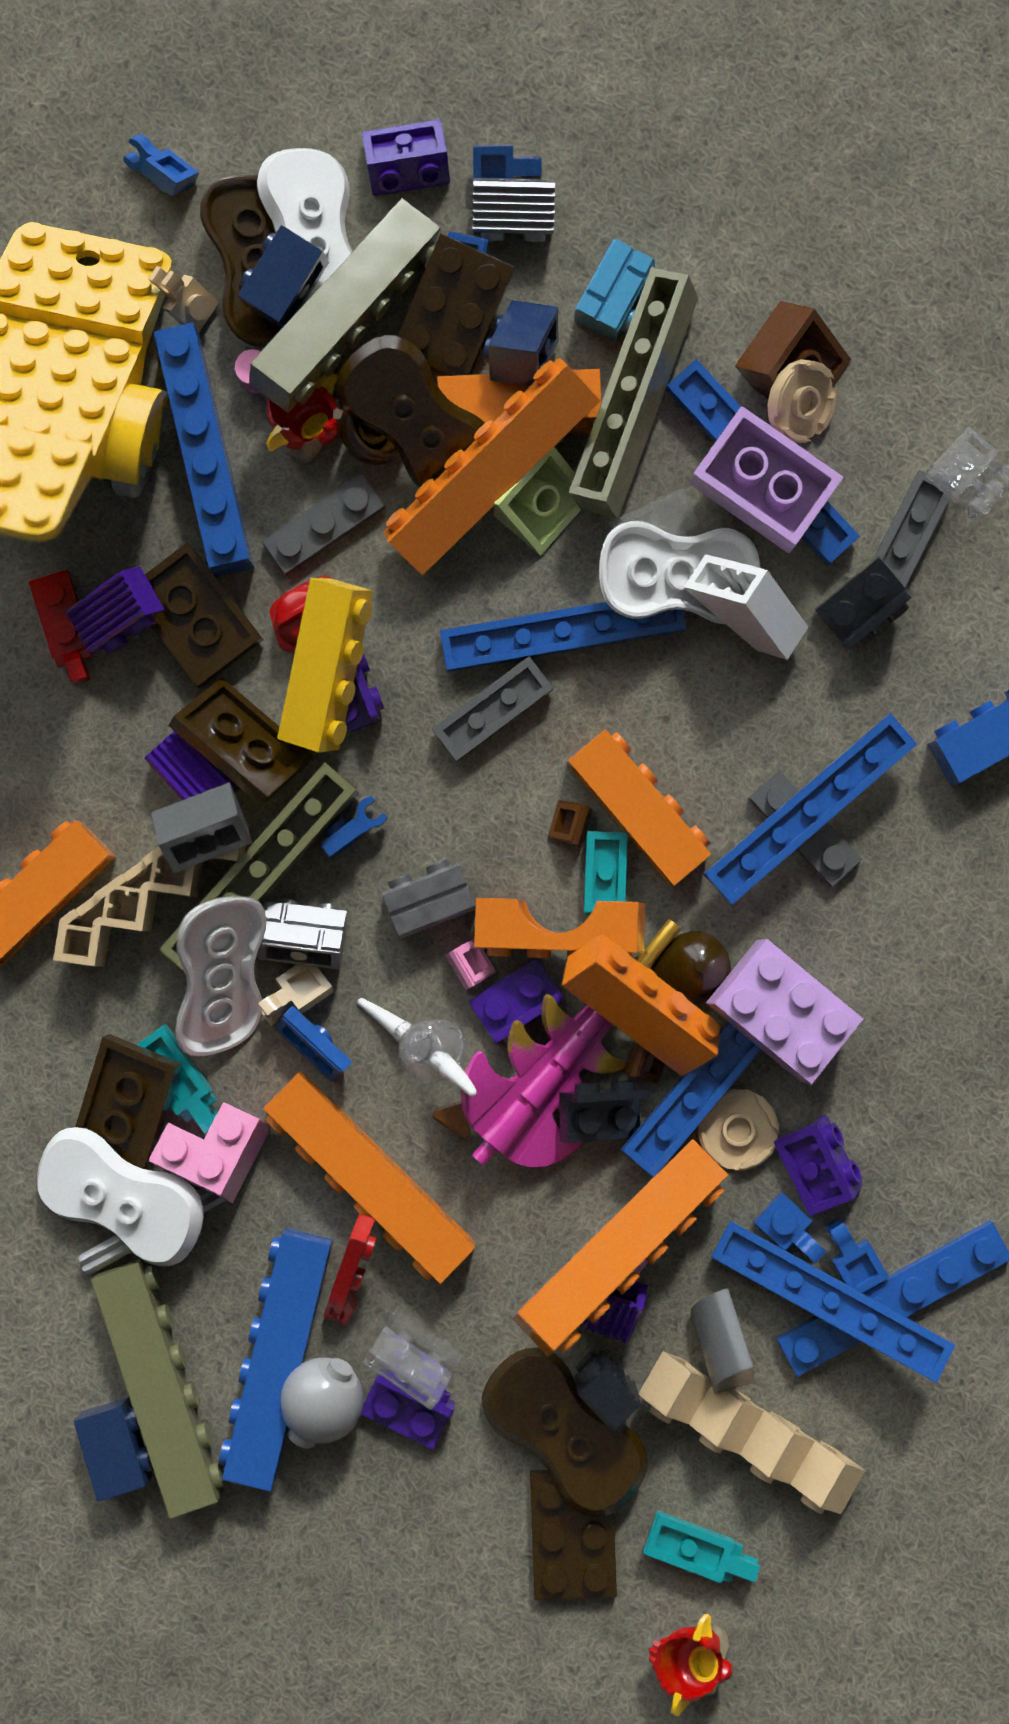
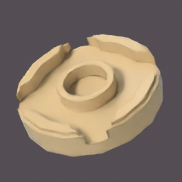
(802, 400)
(739, 1117)

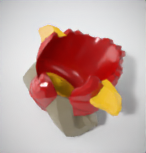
(306, 425)
(691, 1662)

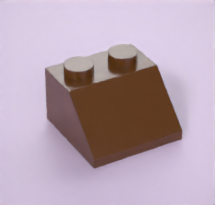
(786, 337)

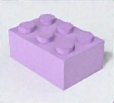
(765, 479)
(784, 1011)

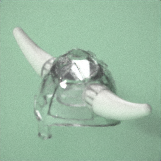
(426, 1049)

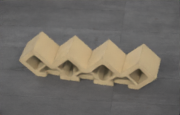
(125, 904)
(763, 1438)

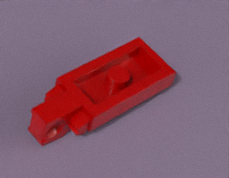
(52, 598)
(349, 1276)

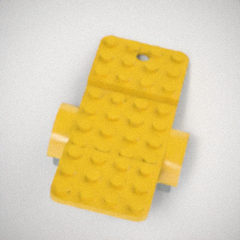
(74, 373)

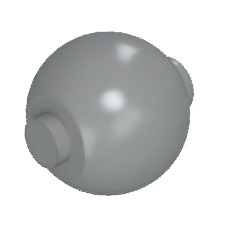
(321, 1401)

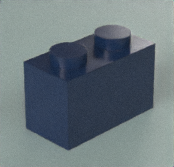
(282, 276)
(522, 342)
(113, 1449)

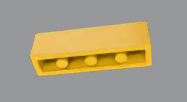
(325, 664)

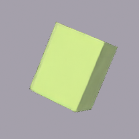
(539, 503)

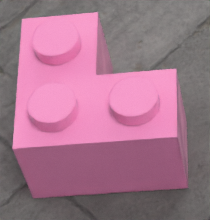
(220, 1159)

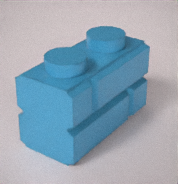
(614, 291)

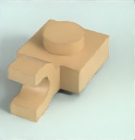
(187, 297)
(299, 986)

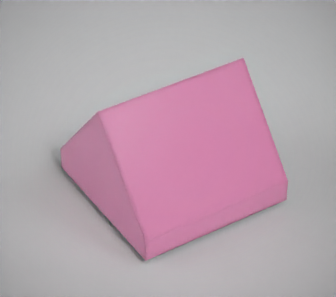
(470, 964)

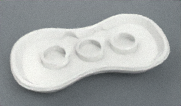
(311, 198)
(647, 568)
(218, 957)
(145, 1208)

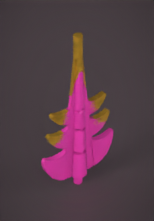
(518, 1111)

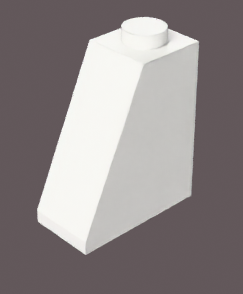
(748, 604)

